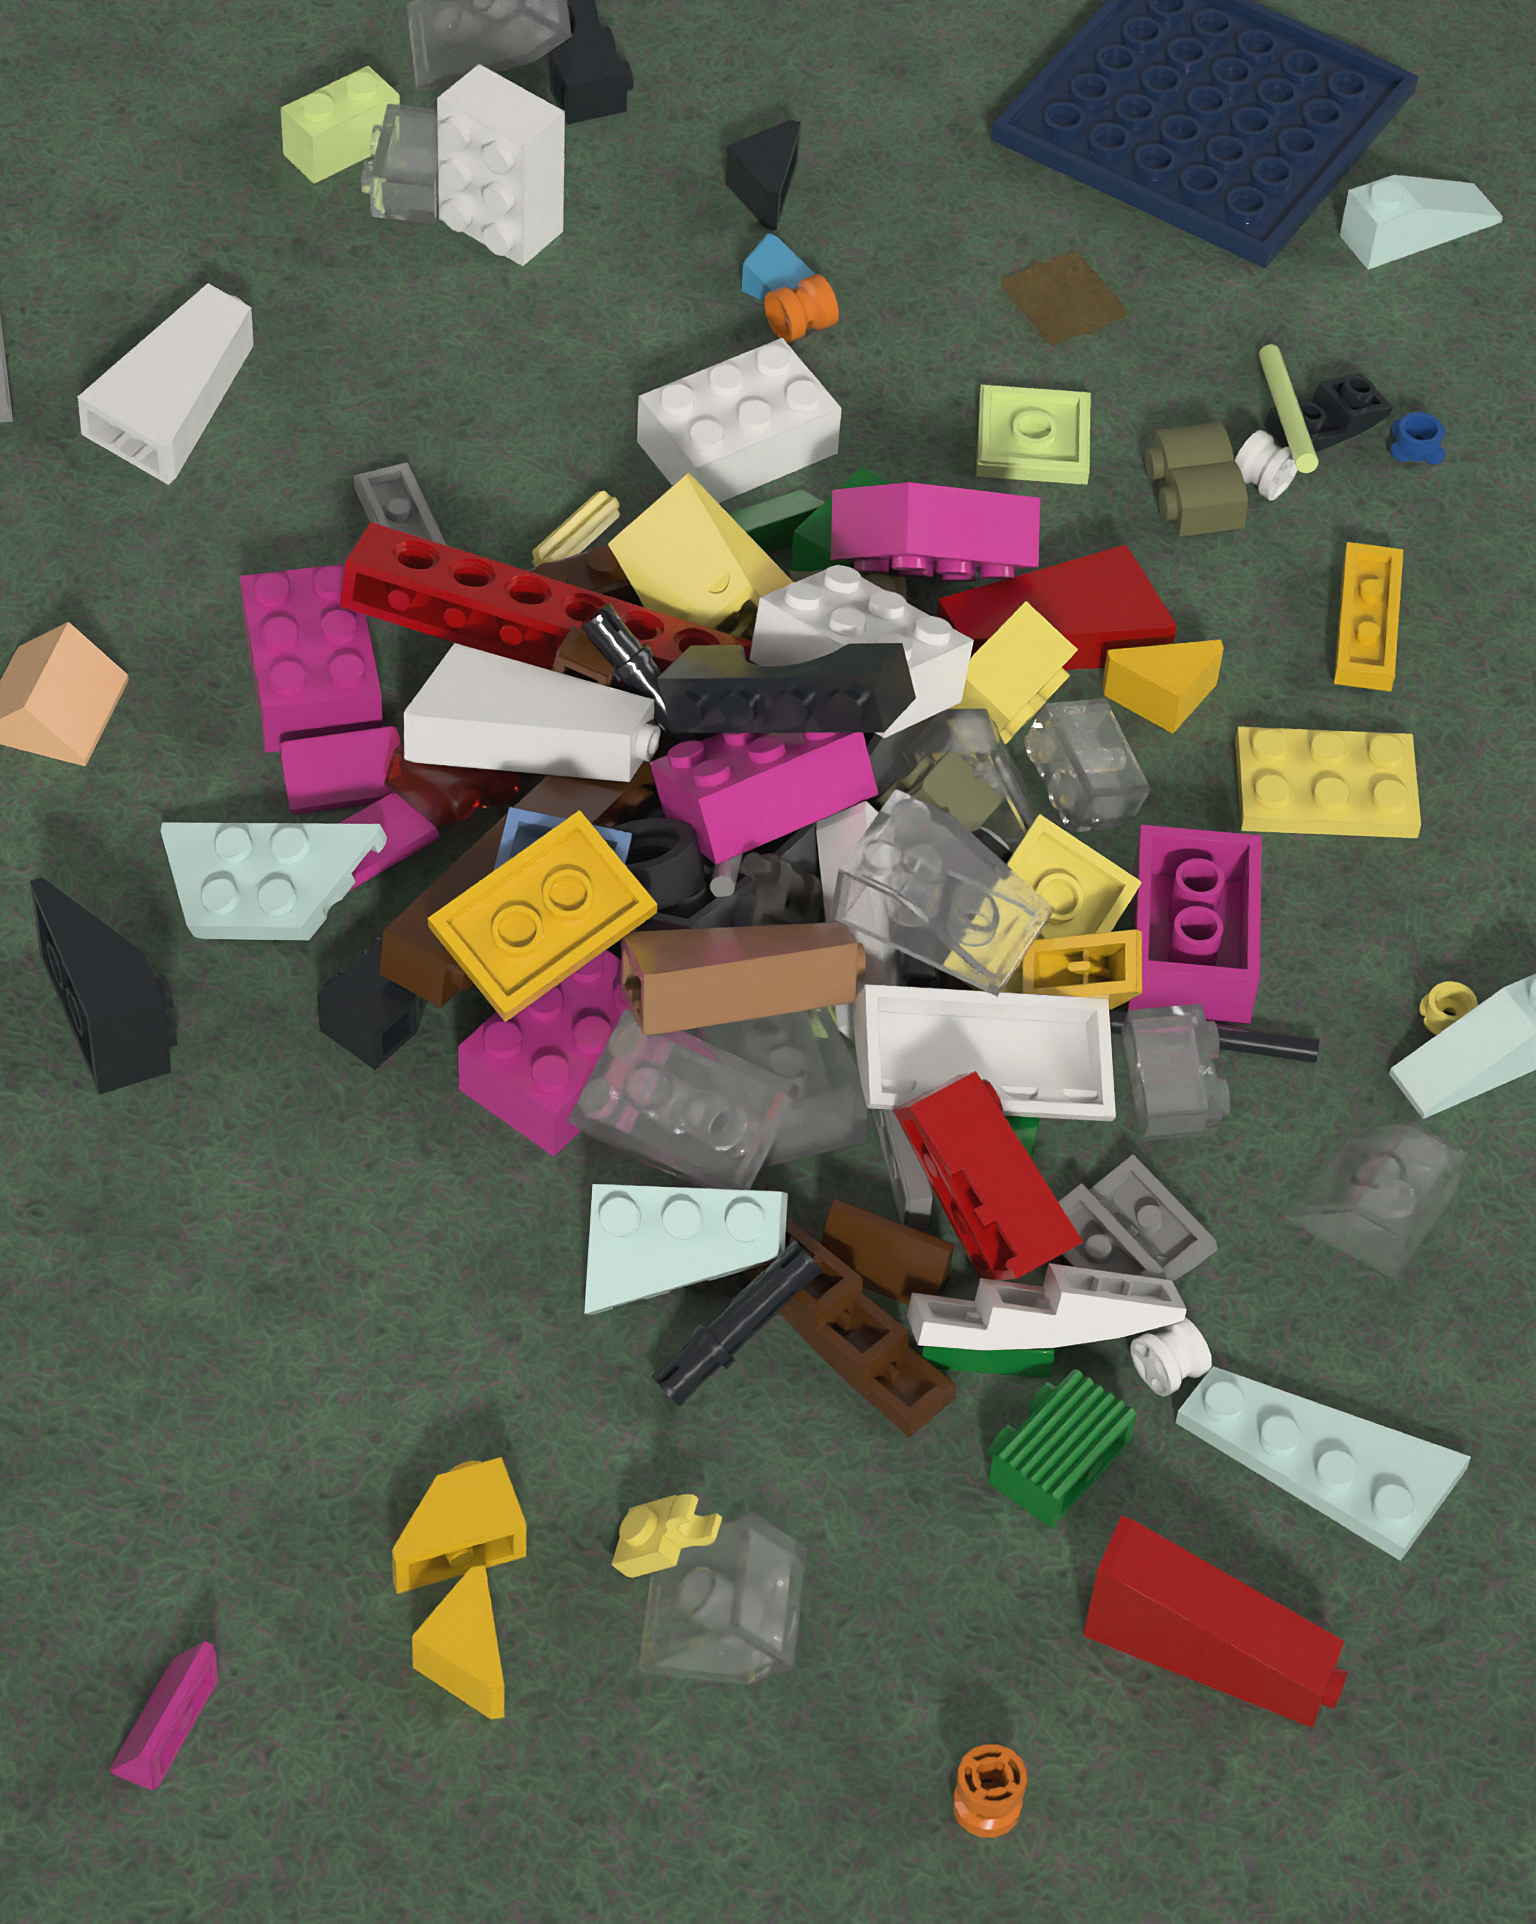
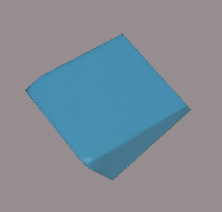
(772, 267)

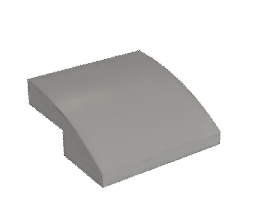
(1134, 1226)

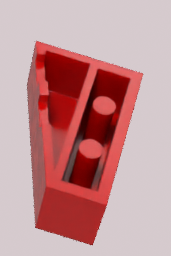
(985, 1179)

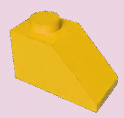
(459, 1524)

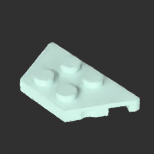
(264, 876)

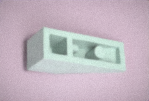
(1411, 215)
(1473, 1053)

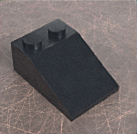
(104, 991)

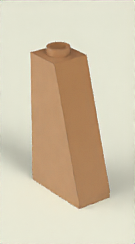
(736, 973)

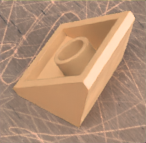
(59, 695)

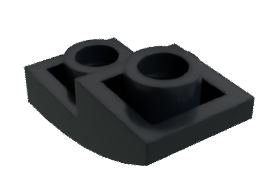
(1336, 412)

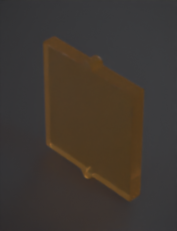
(1064, 298)

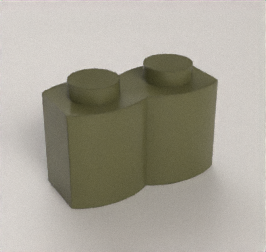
(1197, 479)

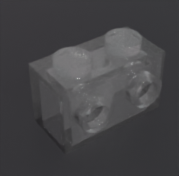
(404, 166)
(1086, 765)

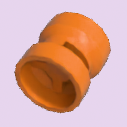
(802, 308)
(992, 1806)

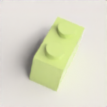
(335, 123)

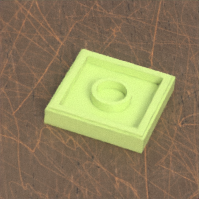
(1033, 434)

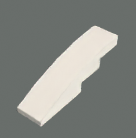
(1068, 1310)

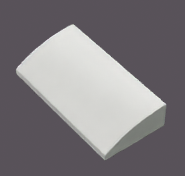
(1035, 1050)

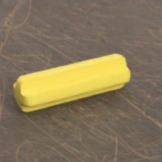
(578, 529)

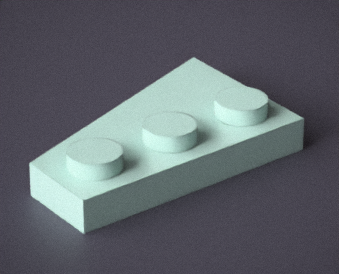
(675, 1237)

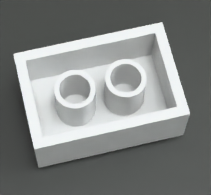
(500, 164)
(740, 422)
(844, 608)

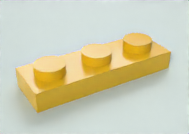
(1368, 617)

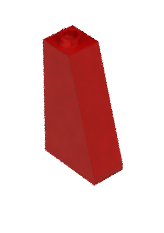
(1091, 600)
(1210, 1627)

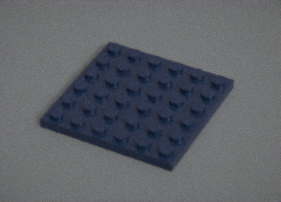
(1207, 116)

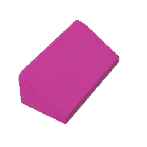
(337, 769)
(405, 832)
(168, 1717)

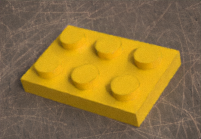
(542, 915)

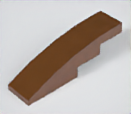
(862, 1340)

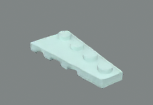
(1338, 1463)

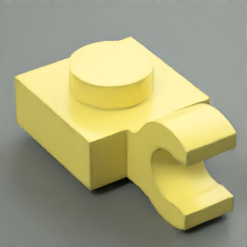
(658, 1531)

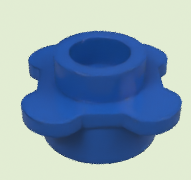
(1418, 438)

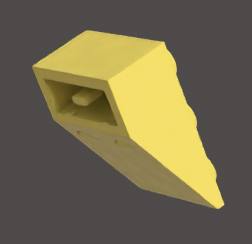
(696, 561)

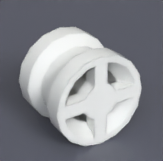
(1266, 465)
(1171, 1356)

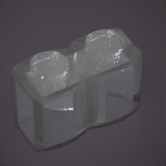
(1173, 1072)

